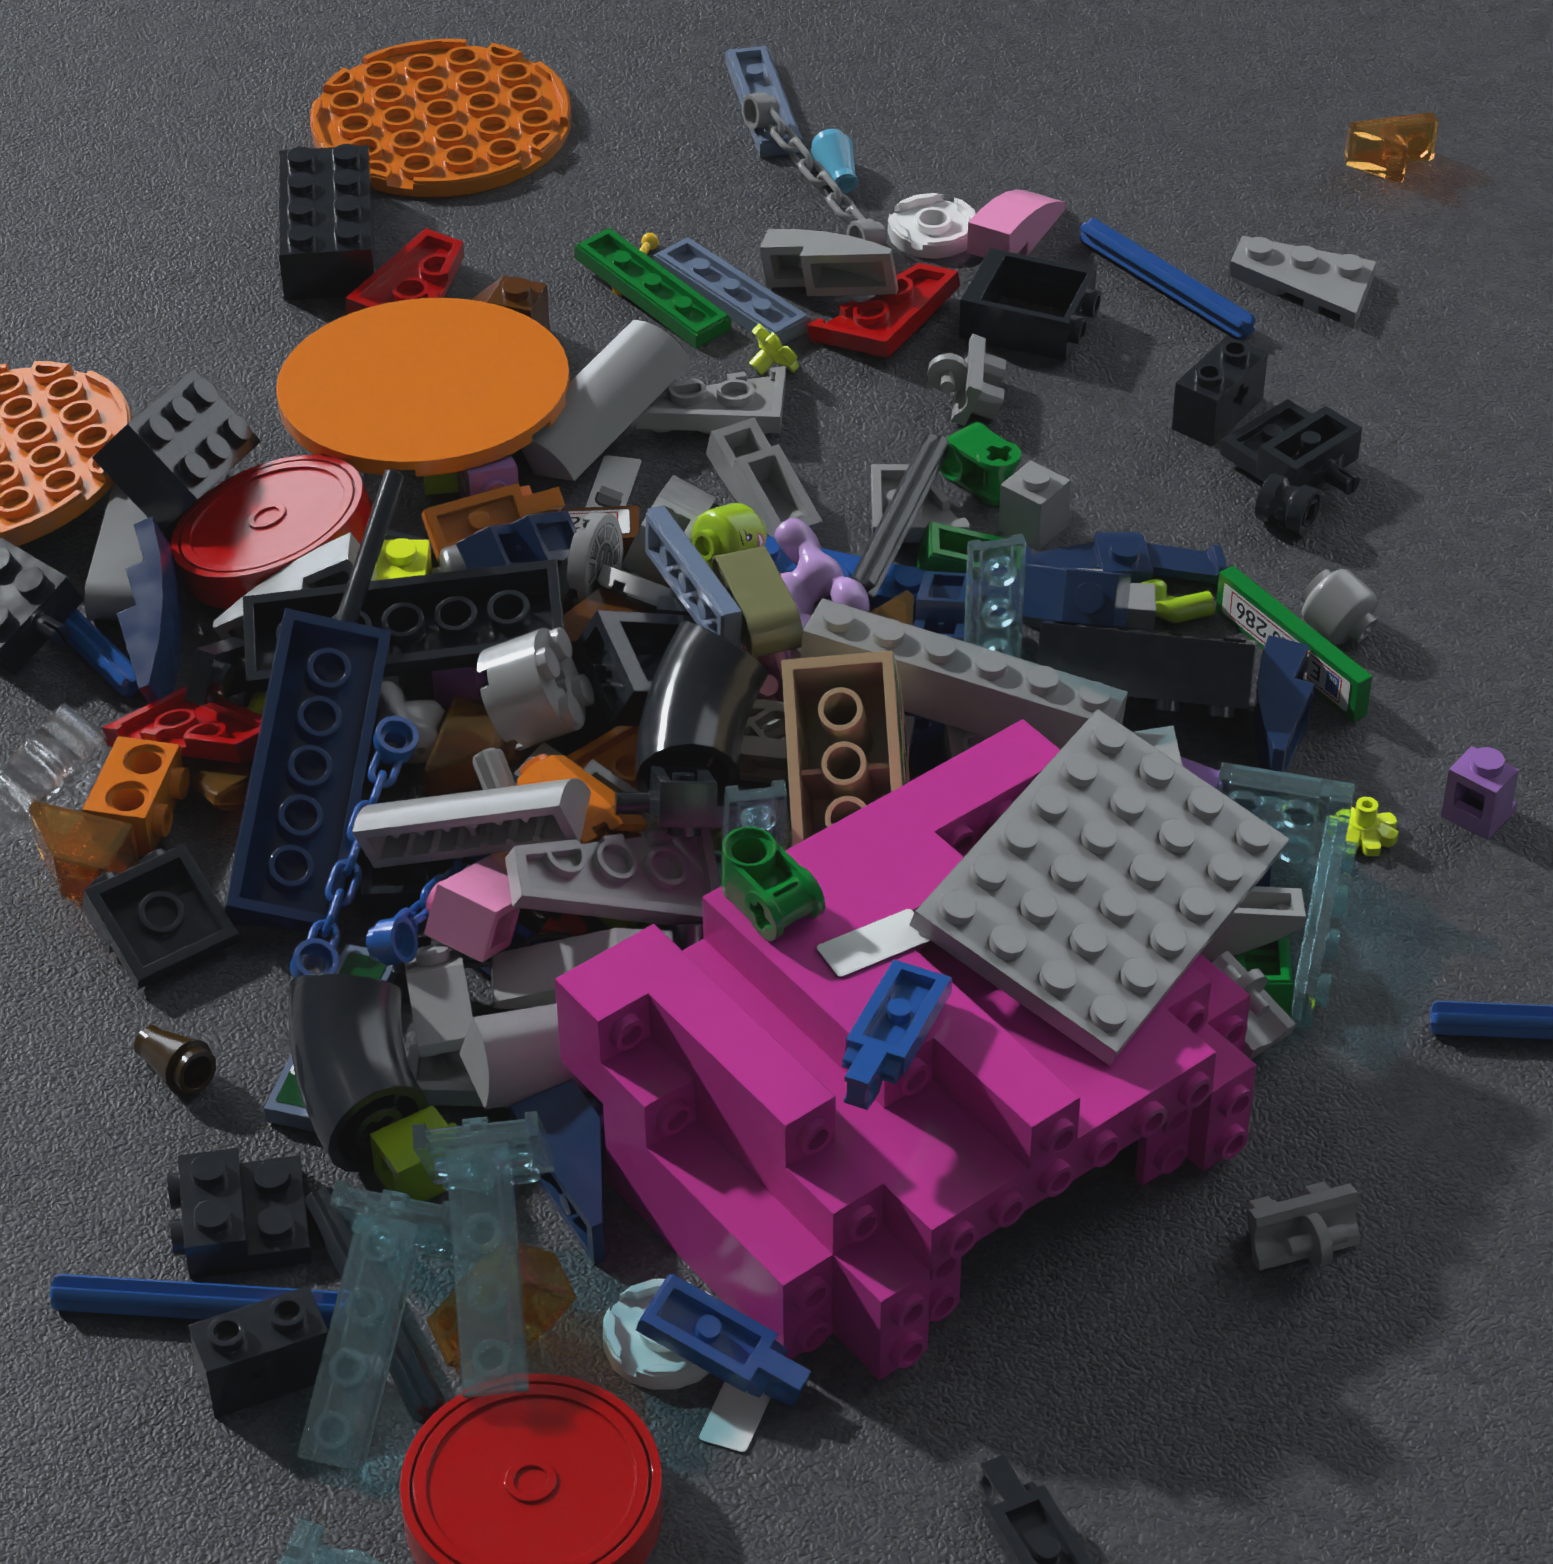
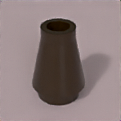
(178, 1060)

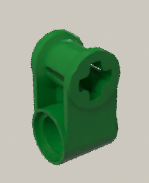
(980, 461)
(767, 882)

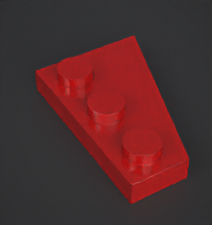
(417, 271)
(206, 732)

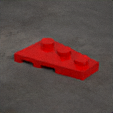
(888, 320)

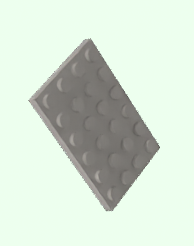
(1100, 885)

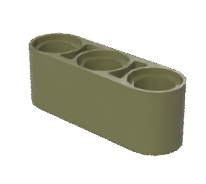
(768, 610)

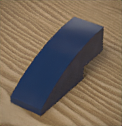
(525, 540)
(942, 603)
(1281, 703)

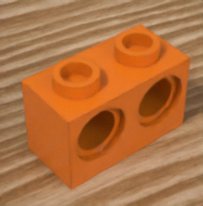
(140, 788)

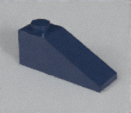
(1076, 595)
(577, 1183)

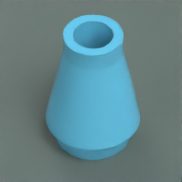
(836, 155)

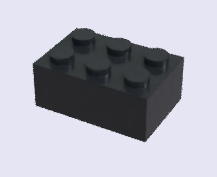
(176, 449)

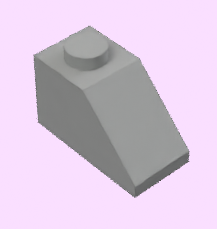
(438, 999)

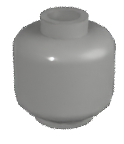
(1339, 606)

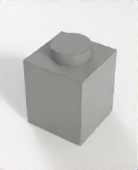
(1034, 504)

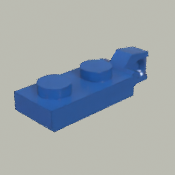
(892, 1029)
(722, 1341)

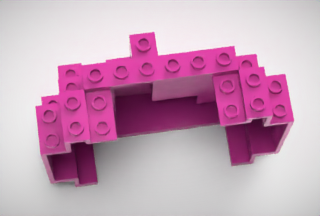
(848, 1217)

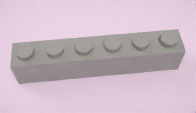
(963, 681)

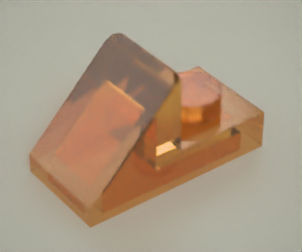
(1389, 143)

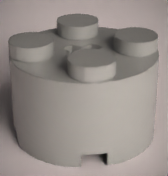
(534, 688)

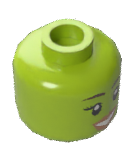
(727, 530)

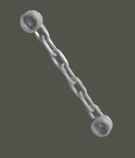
(761, 111)

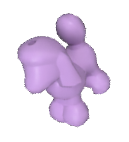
(816, 572)

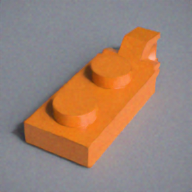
(463, 517)

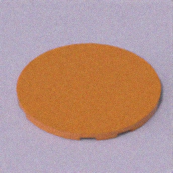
(445, 116)
(423, 386)
(48, 436)

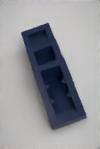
(155, 623)

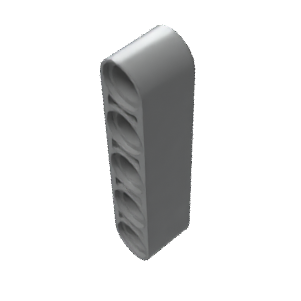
(116, 549)

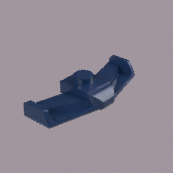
(1132, 555)

